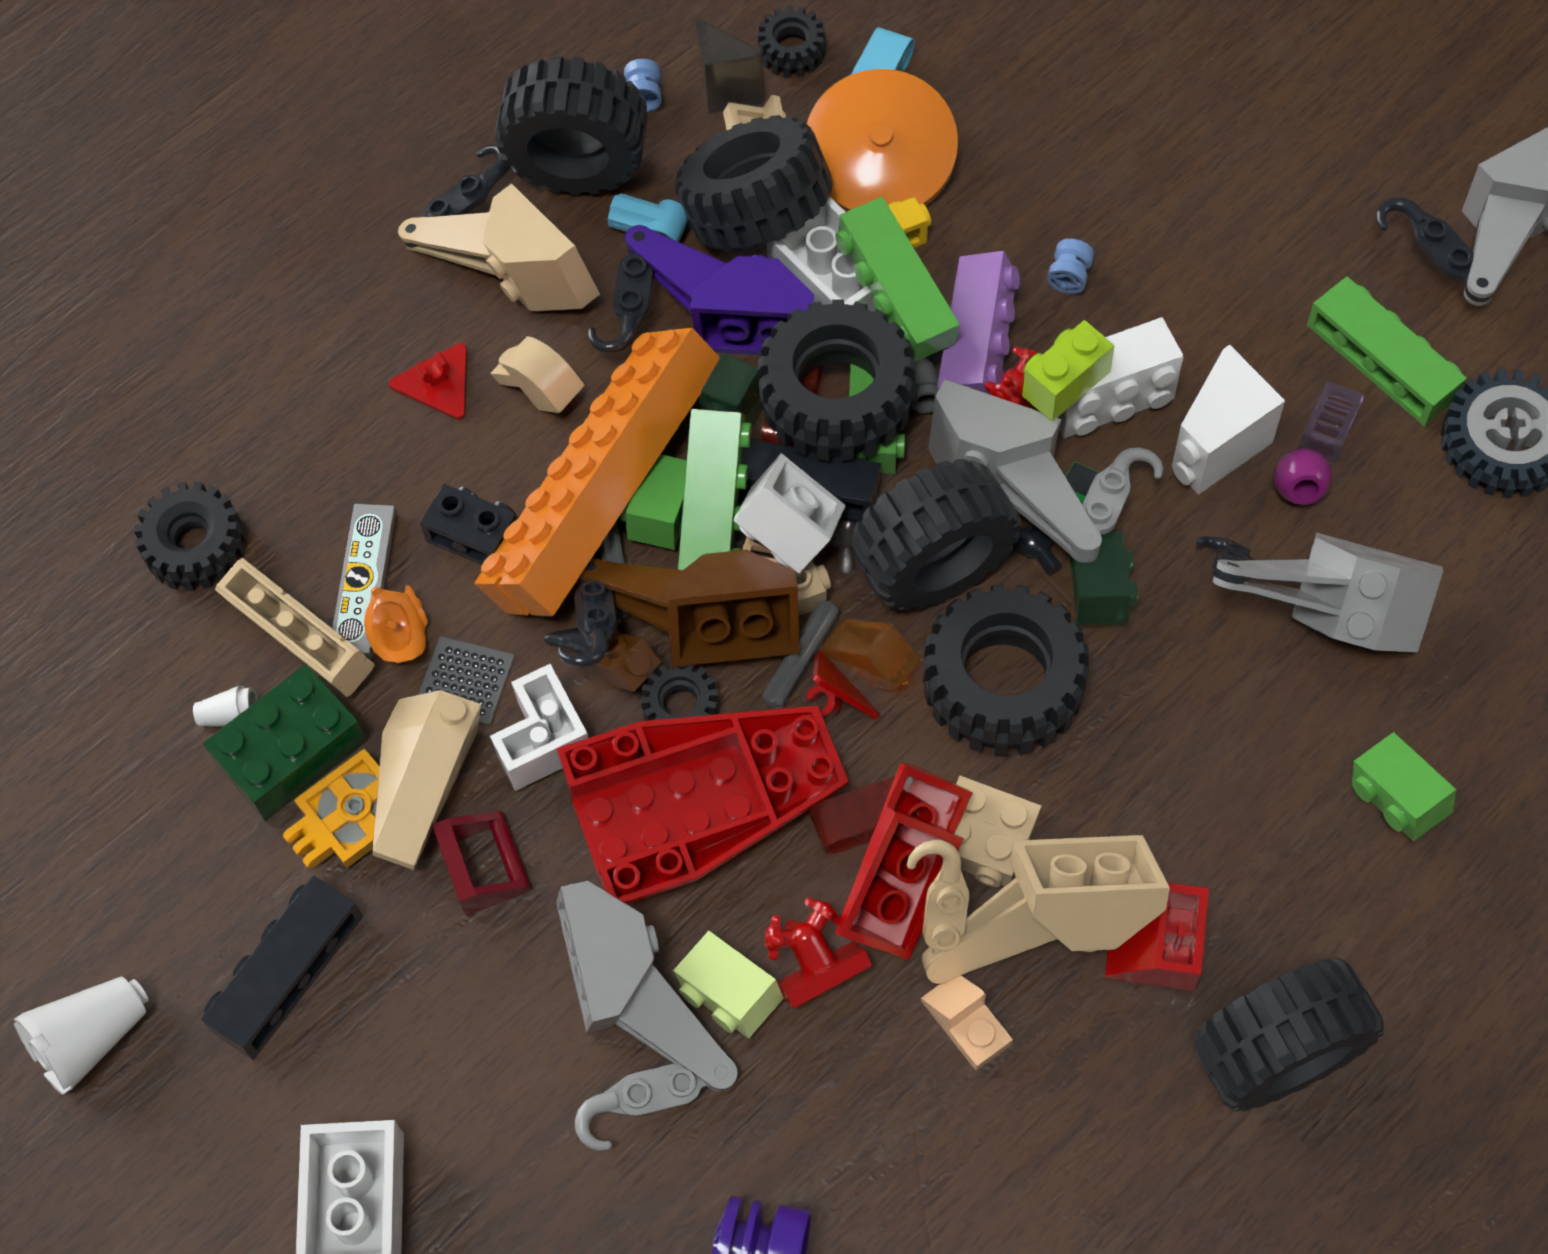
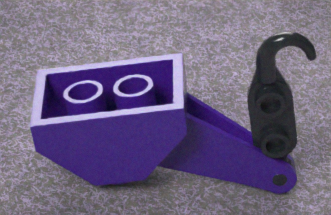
(729, 302)

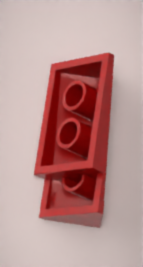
(887, 896)

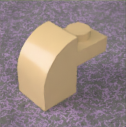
(539, 373)

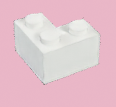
(551, 722)

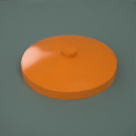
(885, 138)

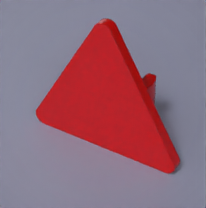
(437, 382)
(836, 687)

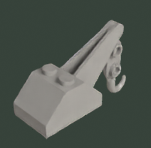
(1020, 452)
(620, 986)

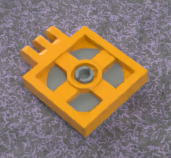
(338, 814)

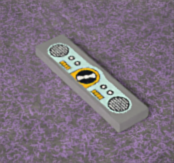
(363, 569)

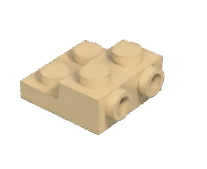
(989, 828)

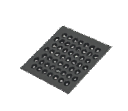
(469, 673)

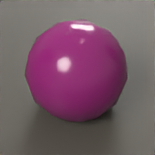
(1302, 476)

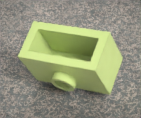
(728, 985)

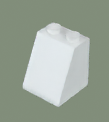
(1226, 423)

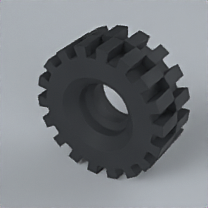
(181, 512)

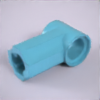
(666, 218)

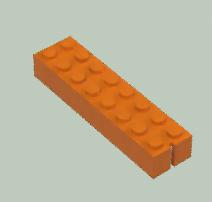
(597, 473)

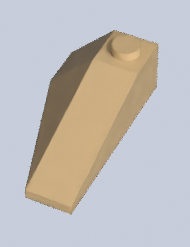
(417, 769)

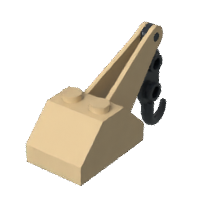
(508, 241)

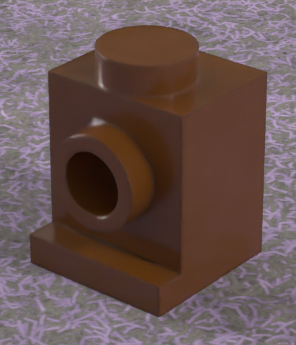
(627, 662)

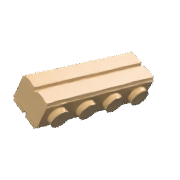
(295, 627)

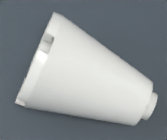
(80, 1029)

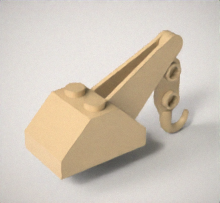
(1065, 889)

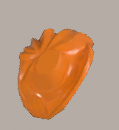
(396, 624)

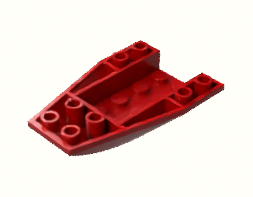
(694, 791)

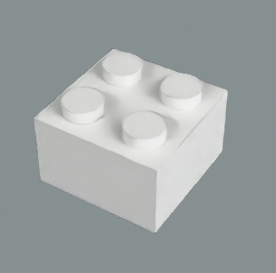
(789, 514)

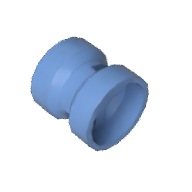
(646, 77)
(1069, 270)

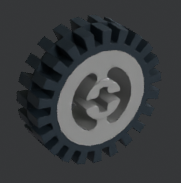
(1482, 443)

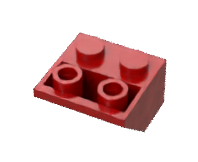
(1169, 947)

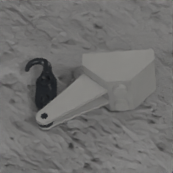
(1505, 205)
(1344, 589)

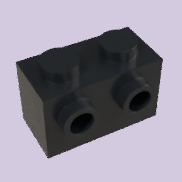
(466, 523)

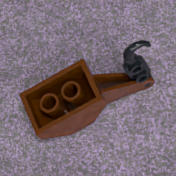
(713, 609)

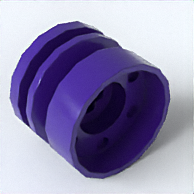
(785, 1236)

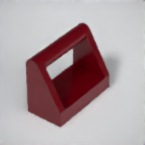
(479, 898)

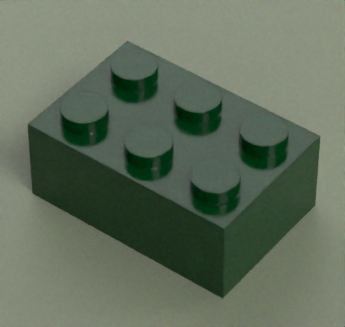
(285, 742)

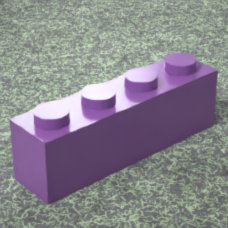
(984, 311)

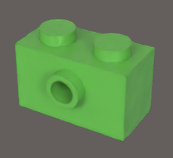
(657, 505)
(1403, 787)

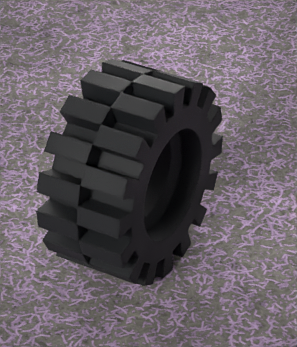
(791, 25)
(679, 680)

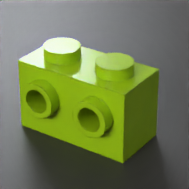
(1067, 369)

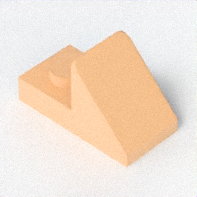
(967, 1020)

